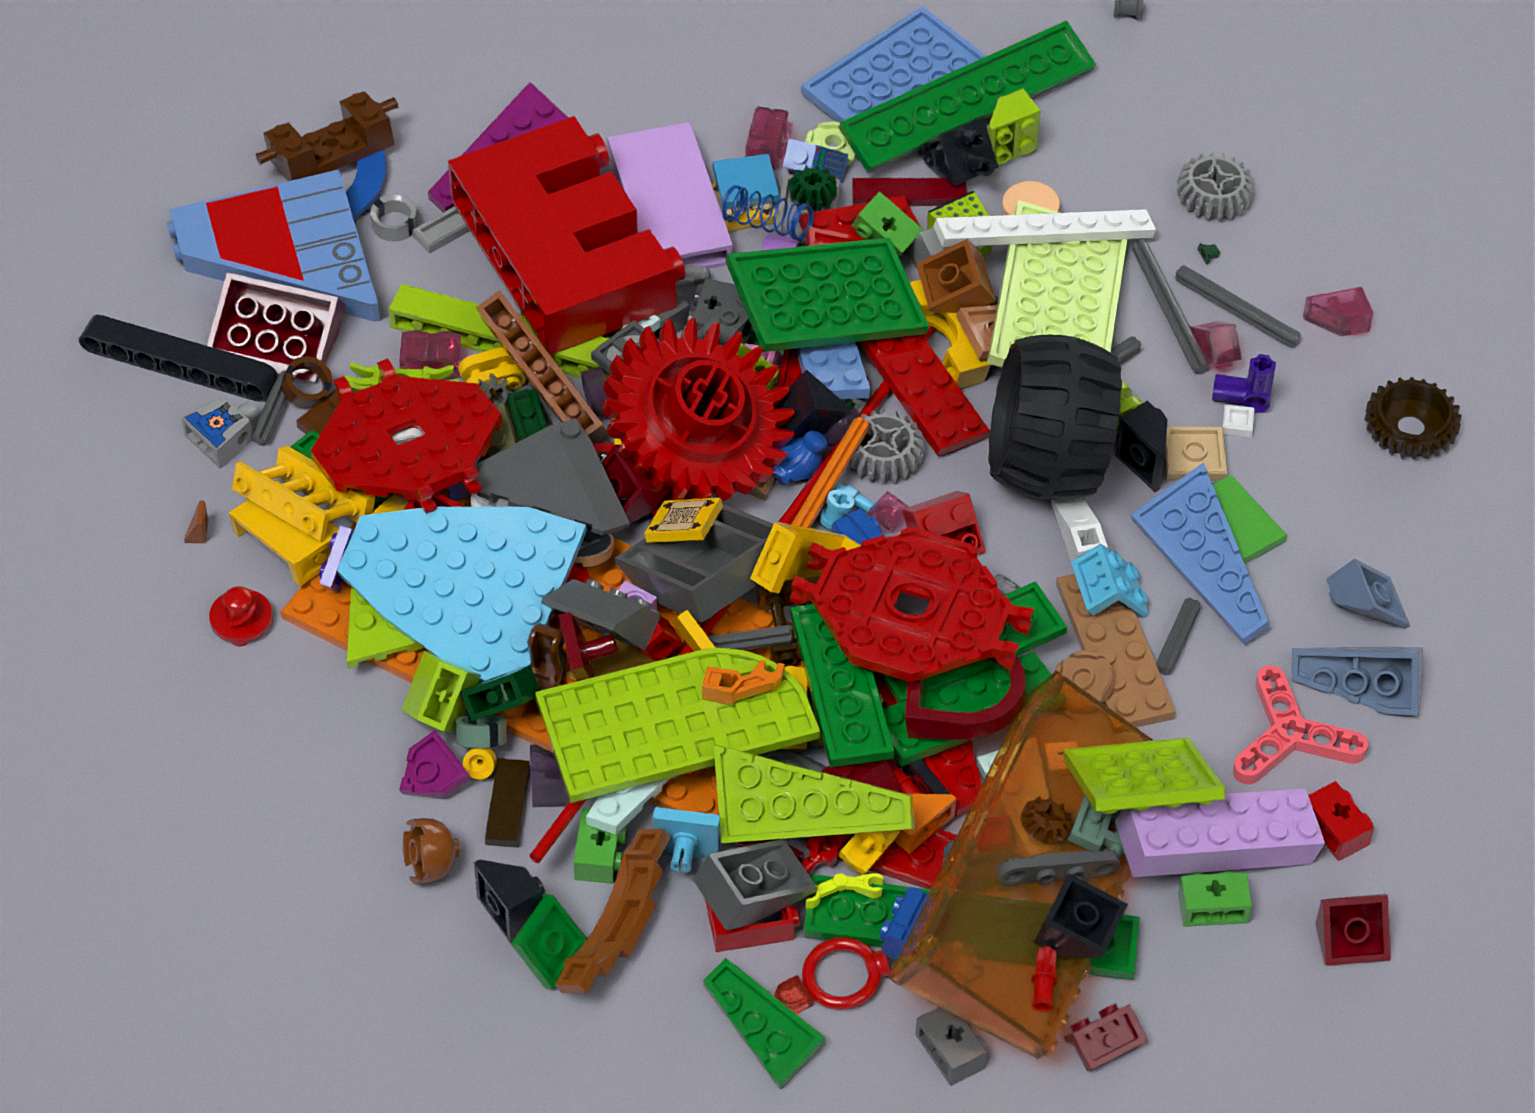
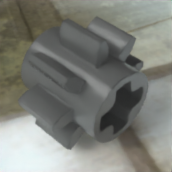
(502, 393)

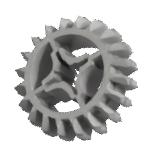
(1215, 186)
(881, 455)

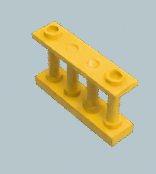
(304, 475)

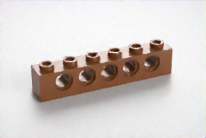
(538, 365)

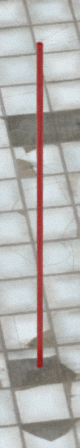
(707, 626)

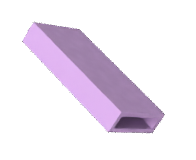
(672, 192)

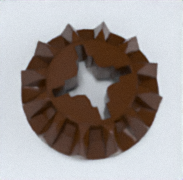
(1035, 824)

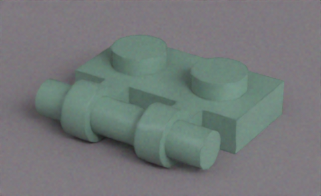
(1091, 830)

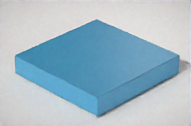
(749, 172)

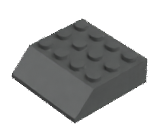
(700, 573)

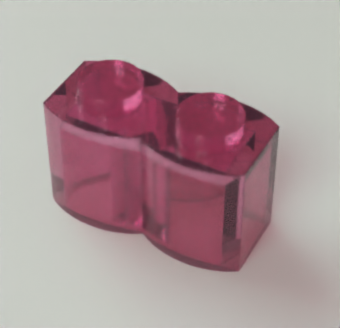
(430, 350)

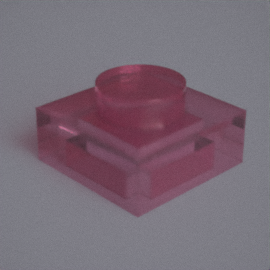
(888, 511)

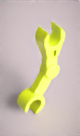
(842, 882)

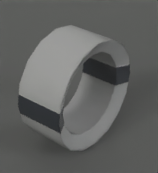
(389, 204)

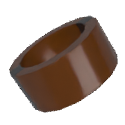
(296, 396)

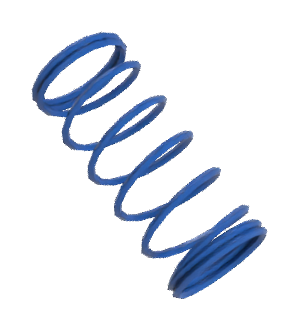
(742, 204)

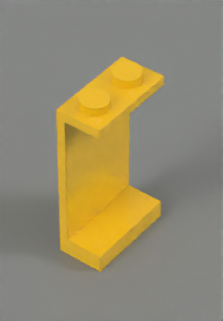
(294, 546)
(787, 554)

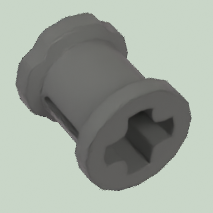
(1128, 7)

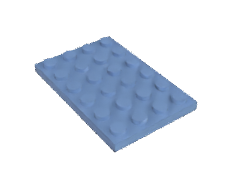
(890, 65)

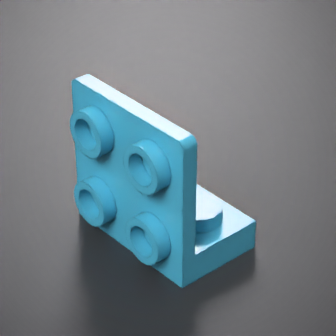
(1108, 579)

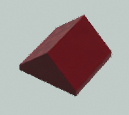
(1354, 929)

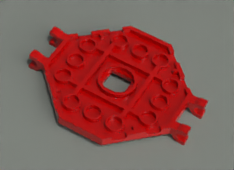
(362, 455)
(958, 626)

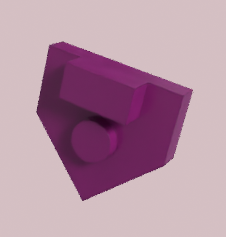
(432, 769)

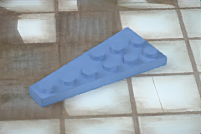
(1199, 543)

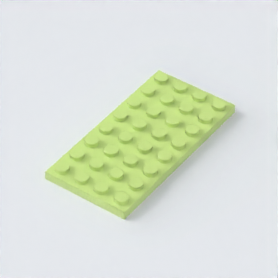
(1057, 290)

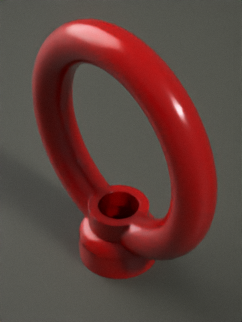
(875, 963)

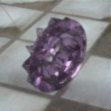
(839, 429)

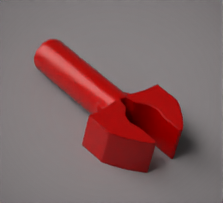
(814, 858)

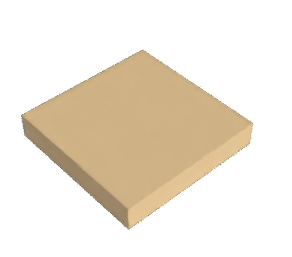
(1191, 447)

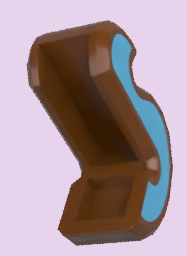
(547, 655)

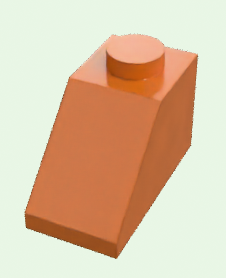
(930, 814)

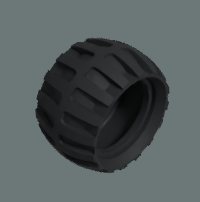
(1055, 417)

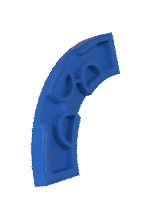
(367, 184)

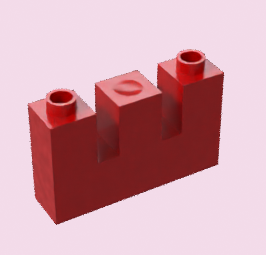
(563, 234)

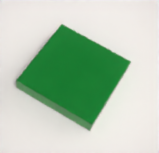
(548, 941)

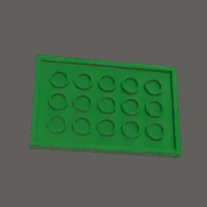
(826, 294)

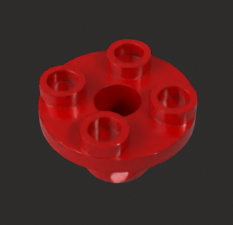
(240, 615)

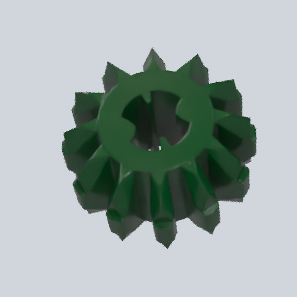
(813, 188)

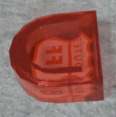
(794, 995)

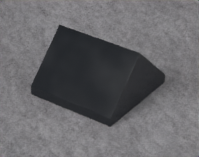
(814, 406)

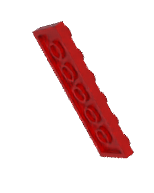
(927, 392)

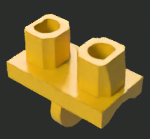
(866, 849)

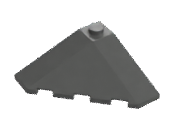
(556, 474)

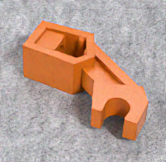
(741, 687)

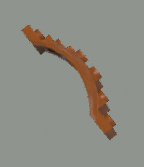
(623, 915)

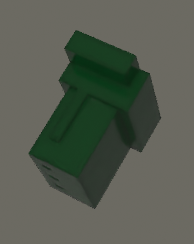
(1208, 252)

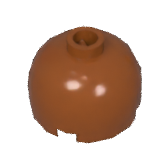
(429, 849)

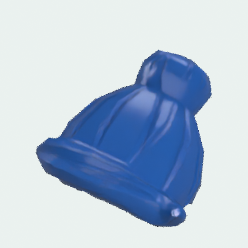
(802, 458)

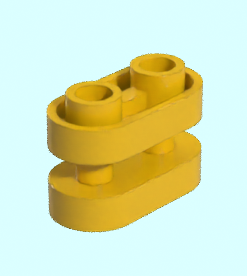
(493, 361)

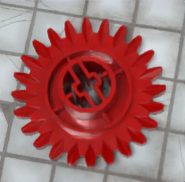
(673, 441)

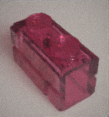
(768, 134)

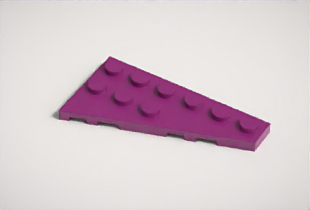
(524, 114)

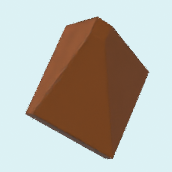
(199, 525)

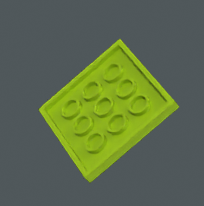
(1143, 775)

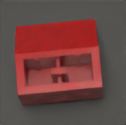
(947, 516)

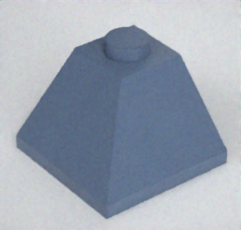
(1367, 593)

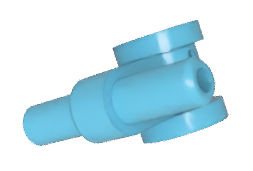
(841, 501)

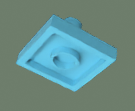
(690, 835)

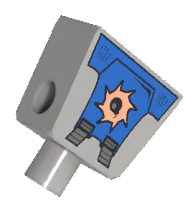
(220, 429)

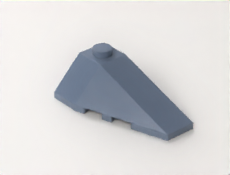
(1372, 676)

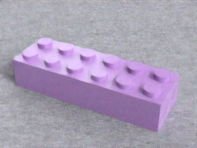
(1221, 836)

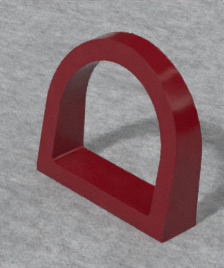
(960, 725)

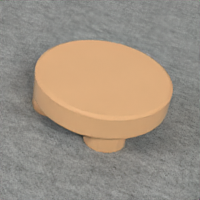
(1030, 192)

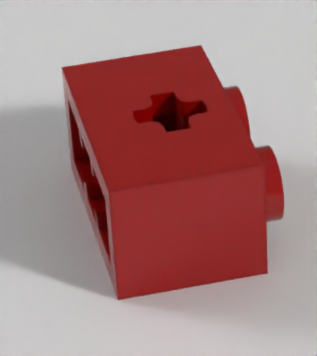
(1340, 821)

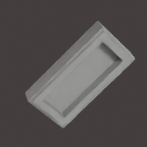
(440, 230)

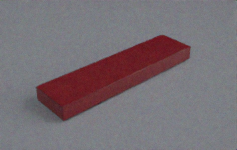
(915, 190)

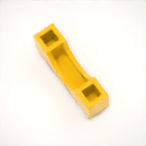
(960, 357)

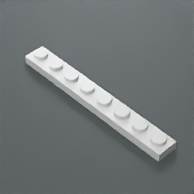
(1045, 227)

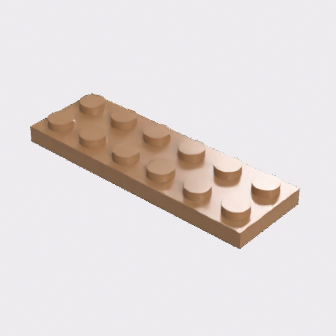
(1117, 635)

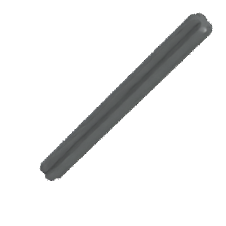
(1170, 306)

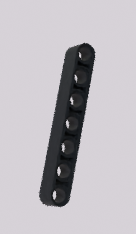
(178, 358)

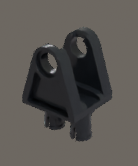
(961, 152)

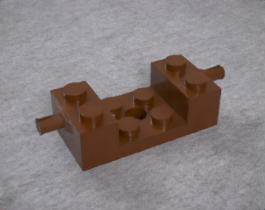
(360, 134)

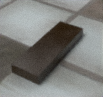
(507, 802)

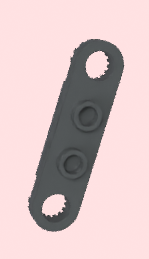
(1057, 866)

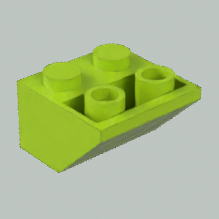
(1014, 126)
(436, 692)

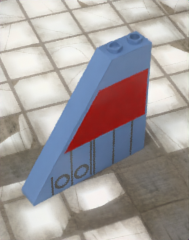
(282, 235)

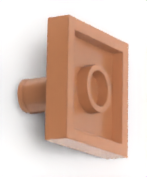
(978, 327)

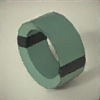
(481, 733)

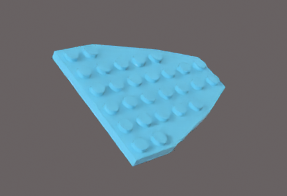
(463, 577)

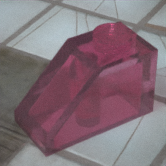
(1340, 311)
(1218, 343)

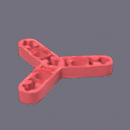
(1285, 743)

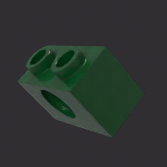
(500, 693)

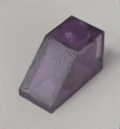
(546, 779)

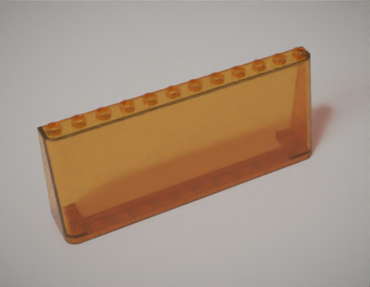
(973, 933)

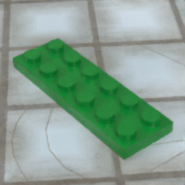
(1044, 628)
(842, 695)
(965, 695)

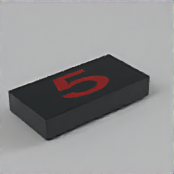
(924, 778)

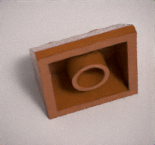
(955, 279)

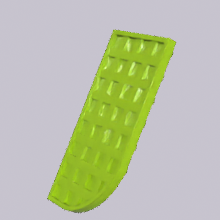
(657, 726)

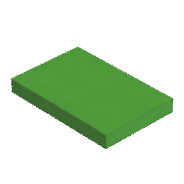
(1249, 522)

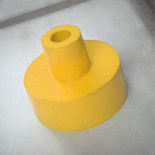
(480, 762)

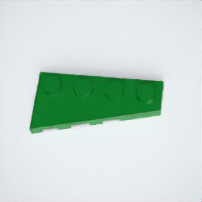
(766, 1025)

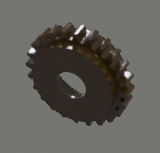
(1415, 400)

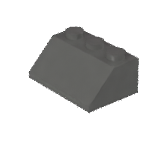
(605, 611)

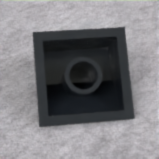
(1143, 443)
(507, 894)
(1080, 920)

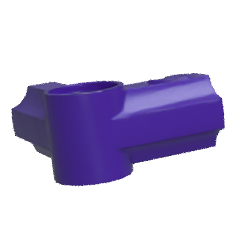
(1251, 391)

